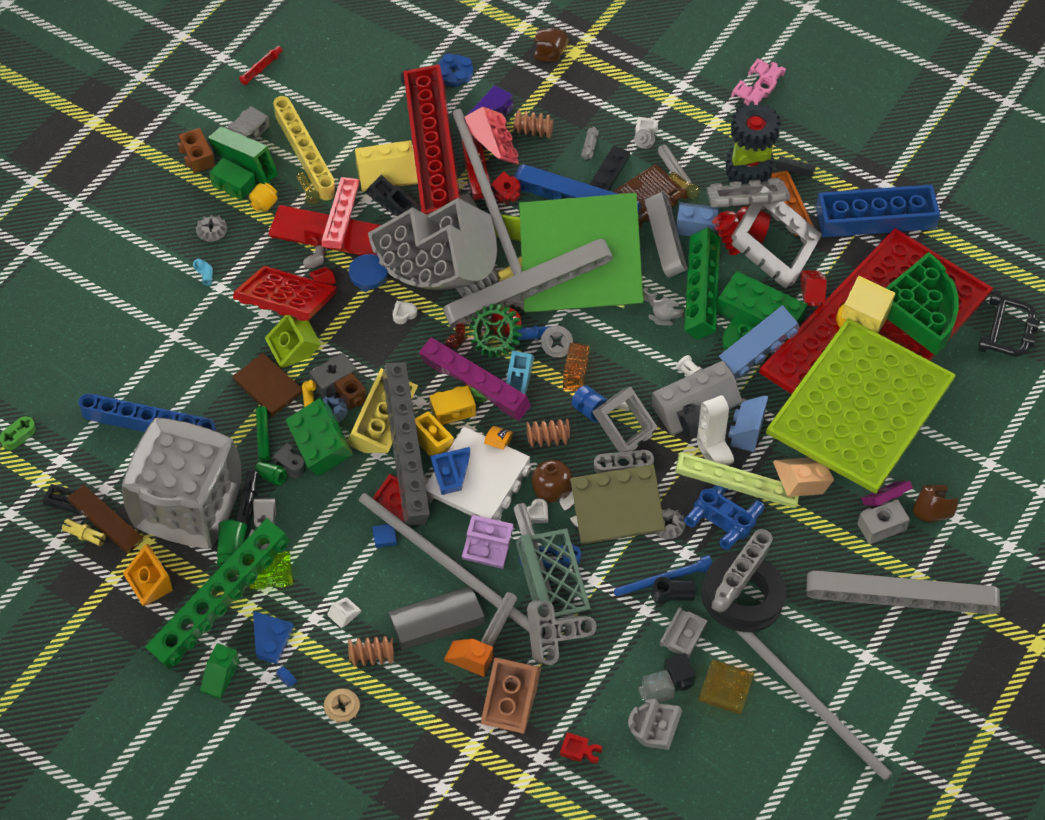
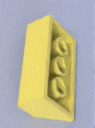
(372, 427)

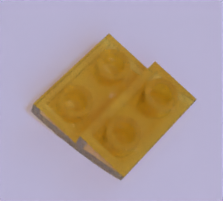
(726, 686)

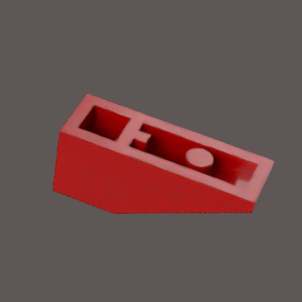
(813, 287)

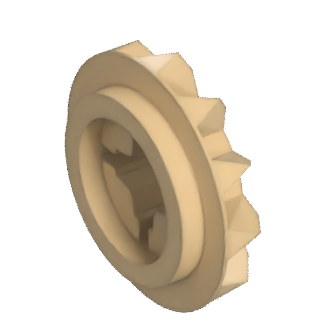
(347, 698)

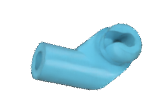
(204, 269)

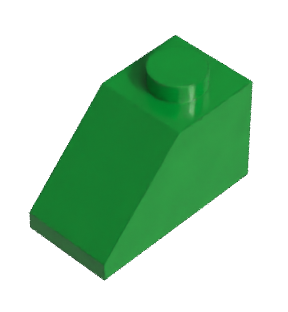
(219, 670)

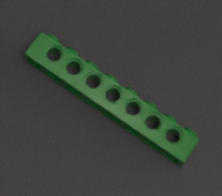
(206, 596)

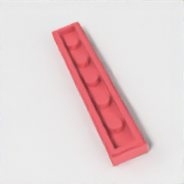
(340, 213)

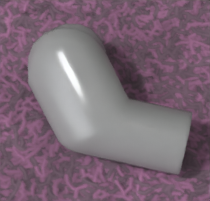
(316, 259)

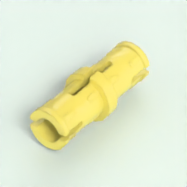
(84, 532)

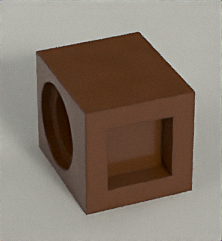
(346, 386)

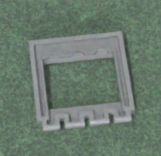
(719, 194)
(758, 253)

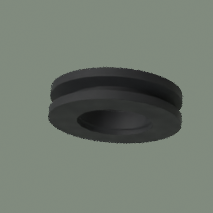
(745, 617)

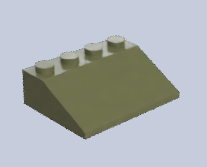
(617, 504)

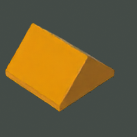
(147, 576)

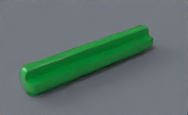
(262, 434)

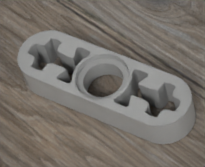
(629, 455)

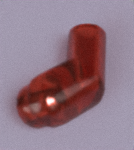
(457, 338)

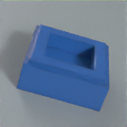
(384, 536)

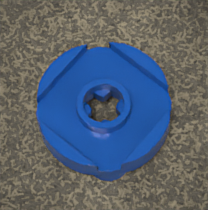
(458, 62)

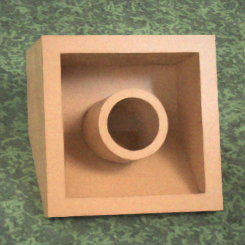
(803, 476)

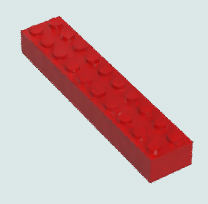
(431, 138)

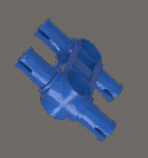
(724, 514)

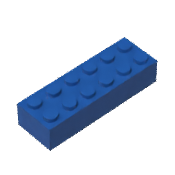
(877, 210)

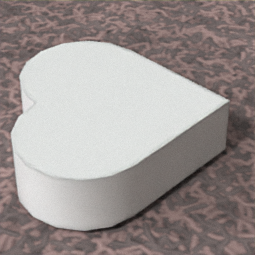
(646, 123)
(403, 312)
(538, 511)

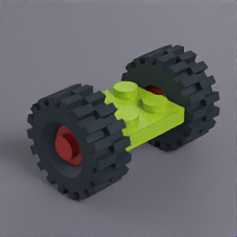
(753, 133)

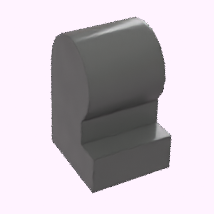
(291, 462)

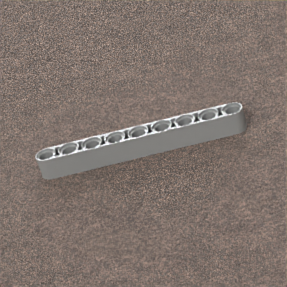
(530, 281)
(903, 592)

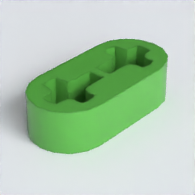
(17, 433)

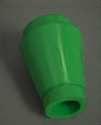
(272, 473)

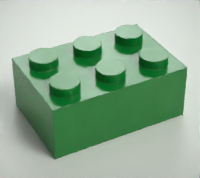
(319, 437)

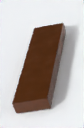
(105, 519)

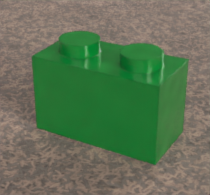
(232, 179)

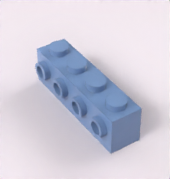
(759, 342)

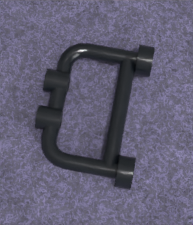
(1031, 325)

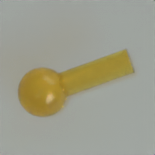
(692, 189)
(312, 196)

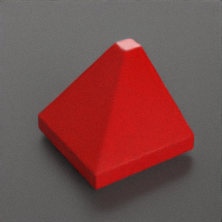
(323, 275)

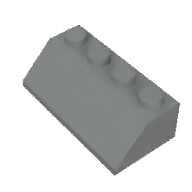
(695, 389)

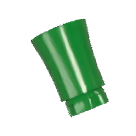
(230, 538)

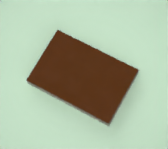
(267, 384)

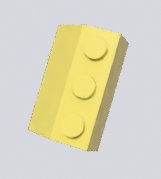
(390, 160)

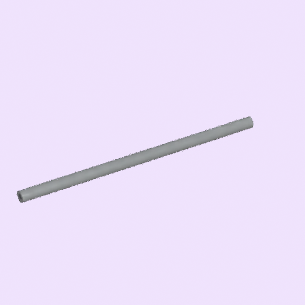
(487, 192)
(442, 558)
(876, 765)

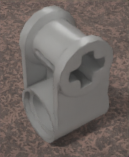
(264, 509)

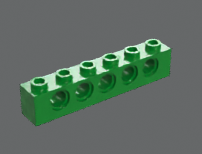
(702, 284)

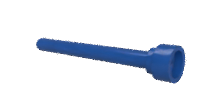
(702, 566)

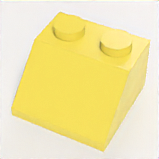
(868, 304)

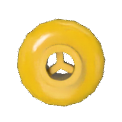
(263, 197)

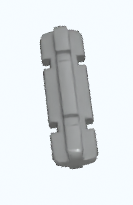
(589, 144)

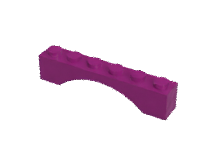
(497, 391)

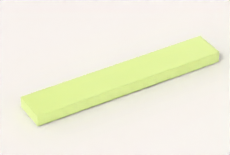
(734, 479)

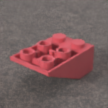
(491, 131)

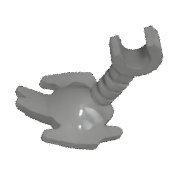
(662, 309)

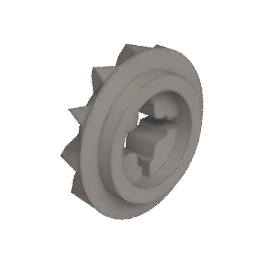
(218, 230)
(555, 332)
(675, 530)

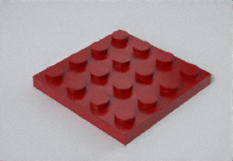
(285, 293)

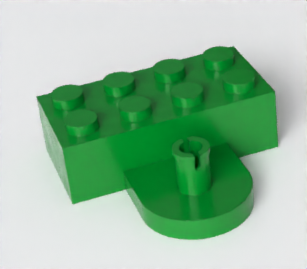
(751, 302)

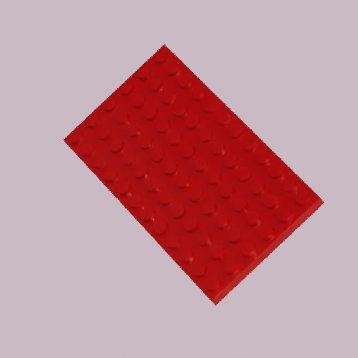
(882, 267)

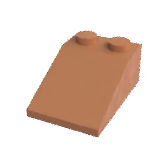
(510, 695)

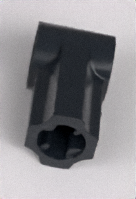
(674, 590)

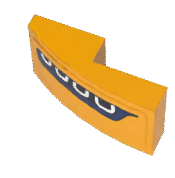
(498, 437)

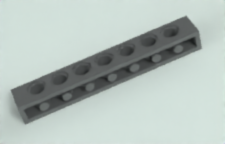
(405, 444)

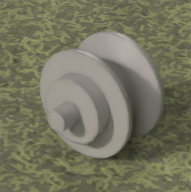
(644, 139)

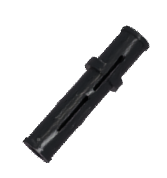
(251, 480)

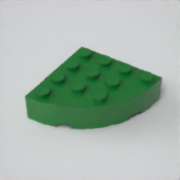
(925, 303)

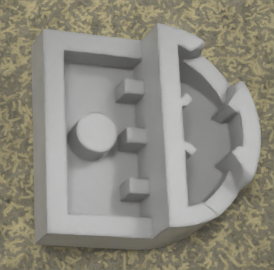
(654, 723)

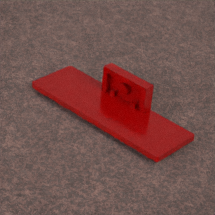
(309, 227)

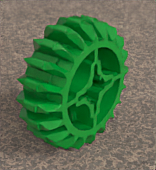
(489, 336)

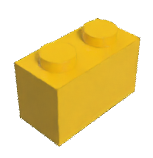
(452, 405)
(432, 435)

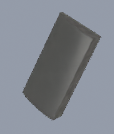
(436, 618)

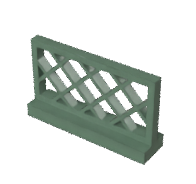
(535, 574)

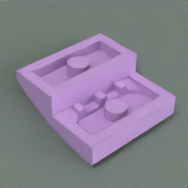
(487, 541)

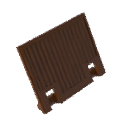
(651, 183)

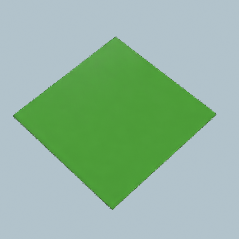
(564, 225)

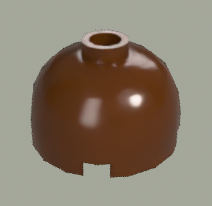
(551, 480)

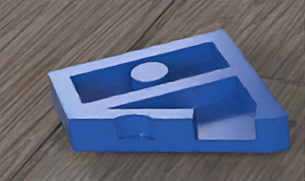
(451, 469)
(270, 636)

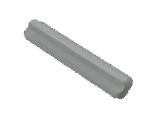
(672, 163)
(499, 619)

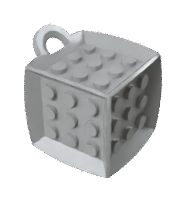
(182, 482)

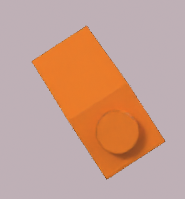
(470, 655)

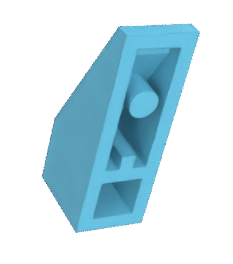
(520, 370)

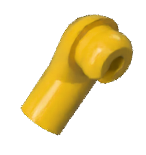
(307, 389)

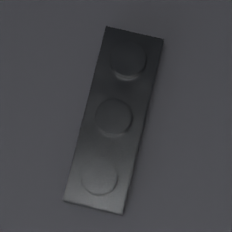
(610, 168)

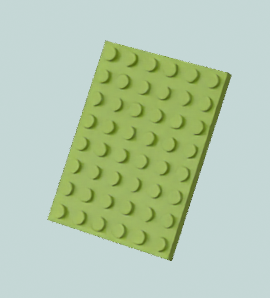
(861, 405)

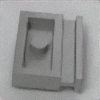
(683, 632)

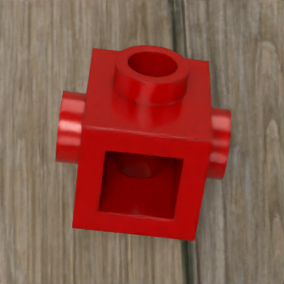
(506, 188)

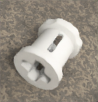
(686, 363)

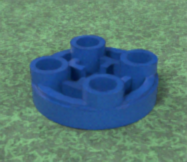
(367, 272)

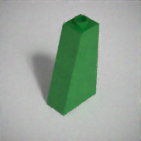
(244, 153)

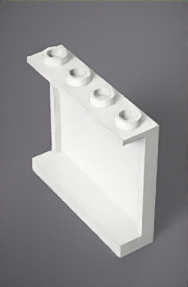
(489, 478)

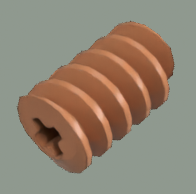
(533, 124)
(548, 433)
(370, 651)

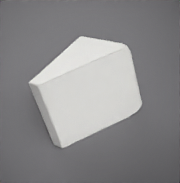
(343, 612)

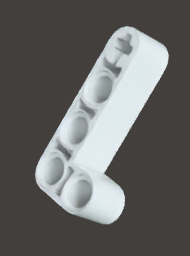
(713, 430)

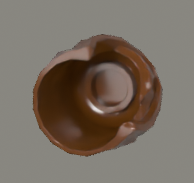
(550, 44)
(933, 506)

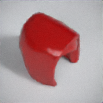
(760, 225)

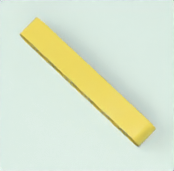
(304, 148)

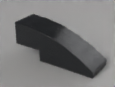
(391, 197)

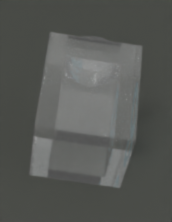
(657, 686)

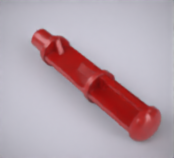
(259, 66)

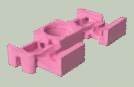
(767, 76)

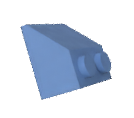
(695, 218)
(748, 423)

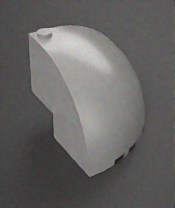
(438, 249)

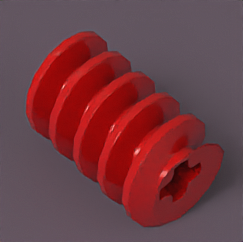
(726, 224)

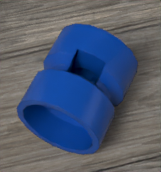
(587, 400)

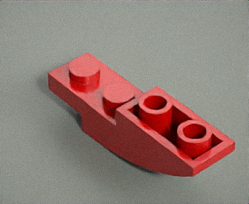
(472, 179)

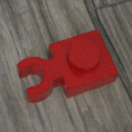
(577, 747)

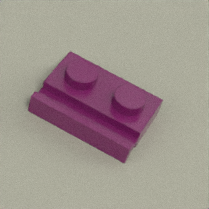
(887, 493)

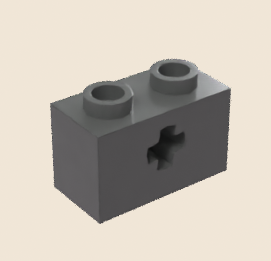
(331, 372)

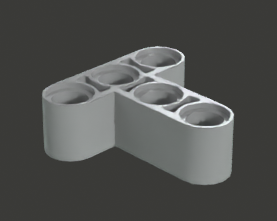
(553, 630)

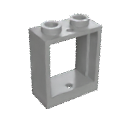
(639, 411)

